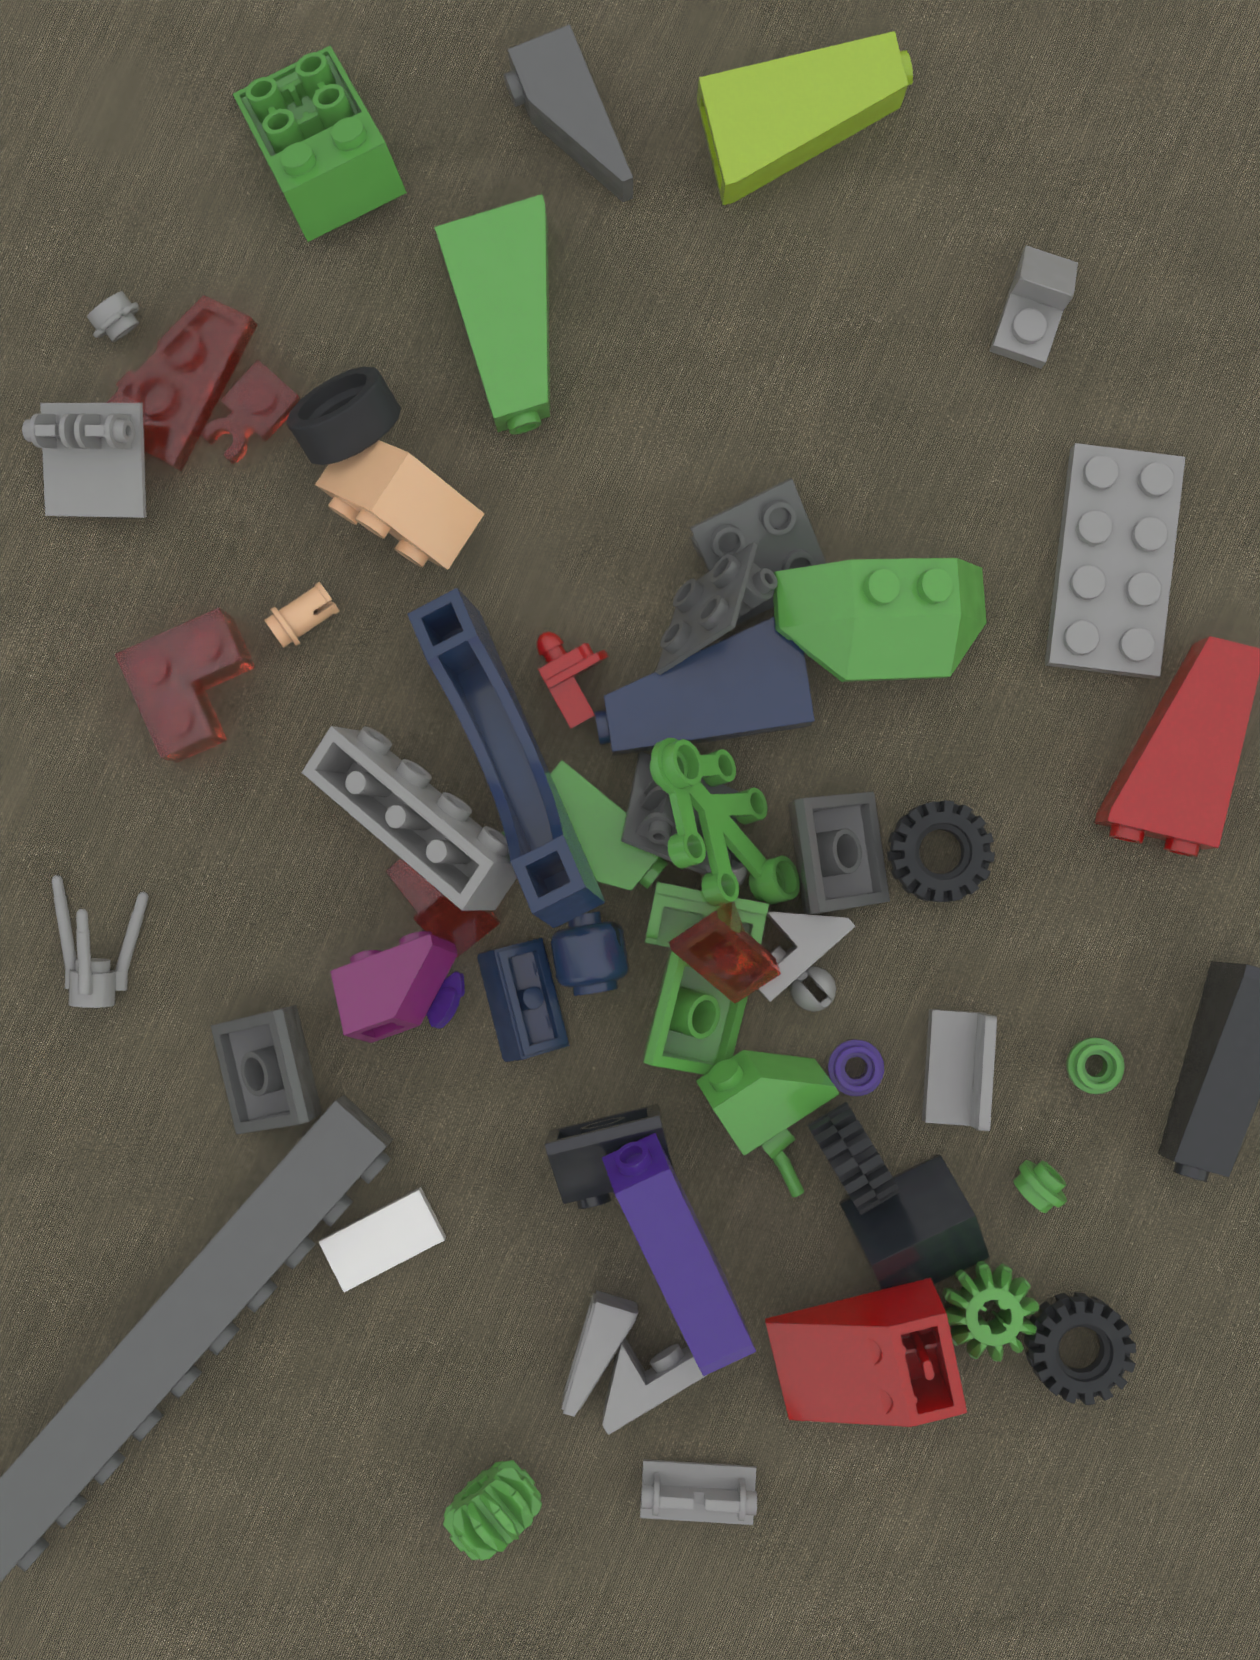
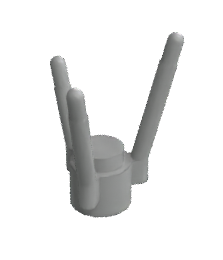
(88, 978)

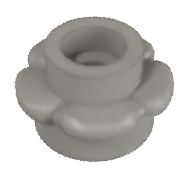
(114, 317)

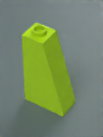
(795, 107)

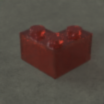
(171, 679)

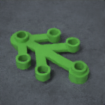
(678, 771)

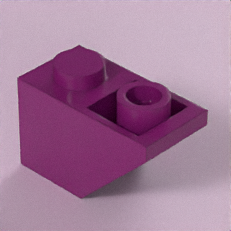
(393, 987)

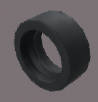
(344, 415)

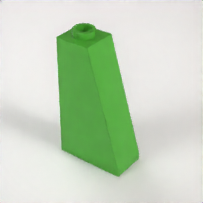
(503, 297)

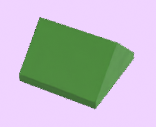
(691, 1022)

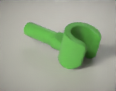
(774, 1148)

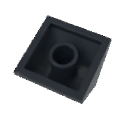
(920, 1230)

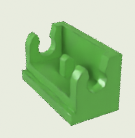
(679, 907)

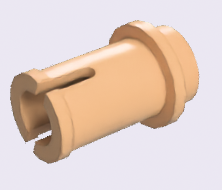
(301, 615)

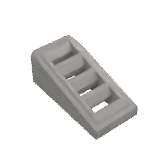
(603, 1332)

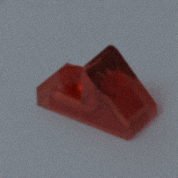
(438, 913)
(726, 953)

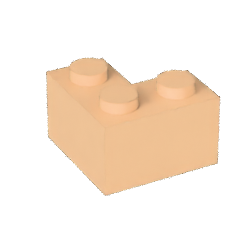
(402, 497)

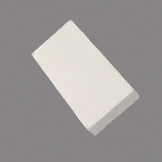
(382, 1239)

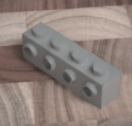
(413, 817)

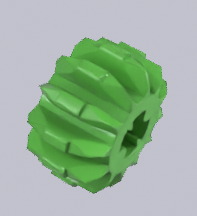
(1007, 1323)
(492, 1510)

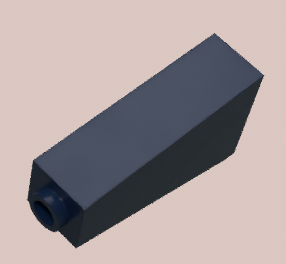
(722, 692)

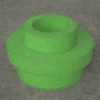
(1111, 1071)
(1041, 1185)

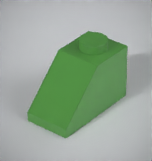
(764, 1094)

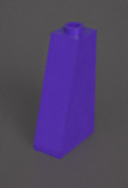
(678, 1254)

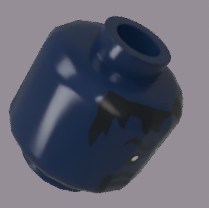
(590, 954)

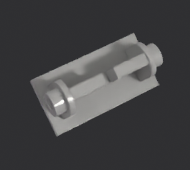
(698, 1492)

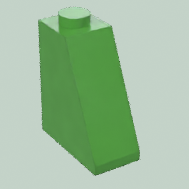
(600, 829)

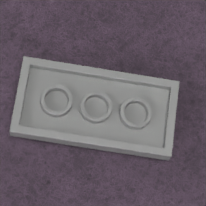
(1115, 561)

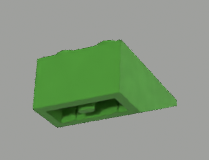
(320, 143)

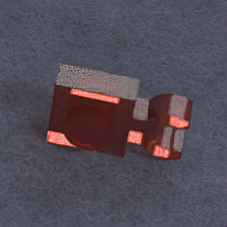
(256, 405)

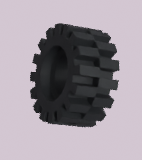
(974, 851)
(854, 1158)
(1103, 1372)

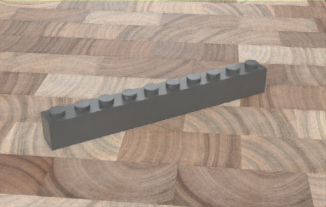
(183, 1325)

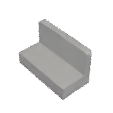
(959, 1068)

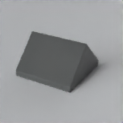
(838, 852)
(266, 1070)

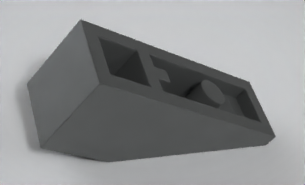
(565, 106)

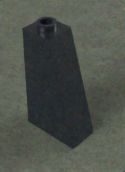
(1218, 1075)

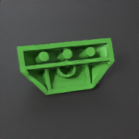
(882, 615)

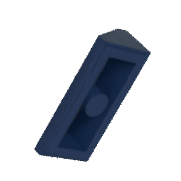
(523, 1000)

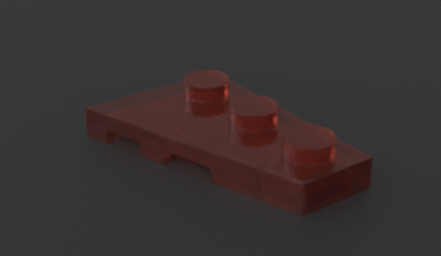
(186, 378)

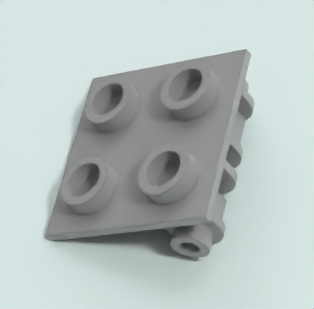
(91, 458)

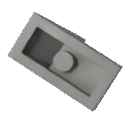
(1034, 306)
(810, 940)
(637, 1391)

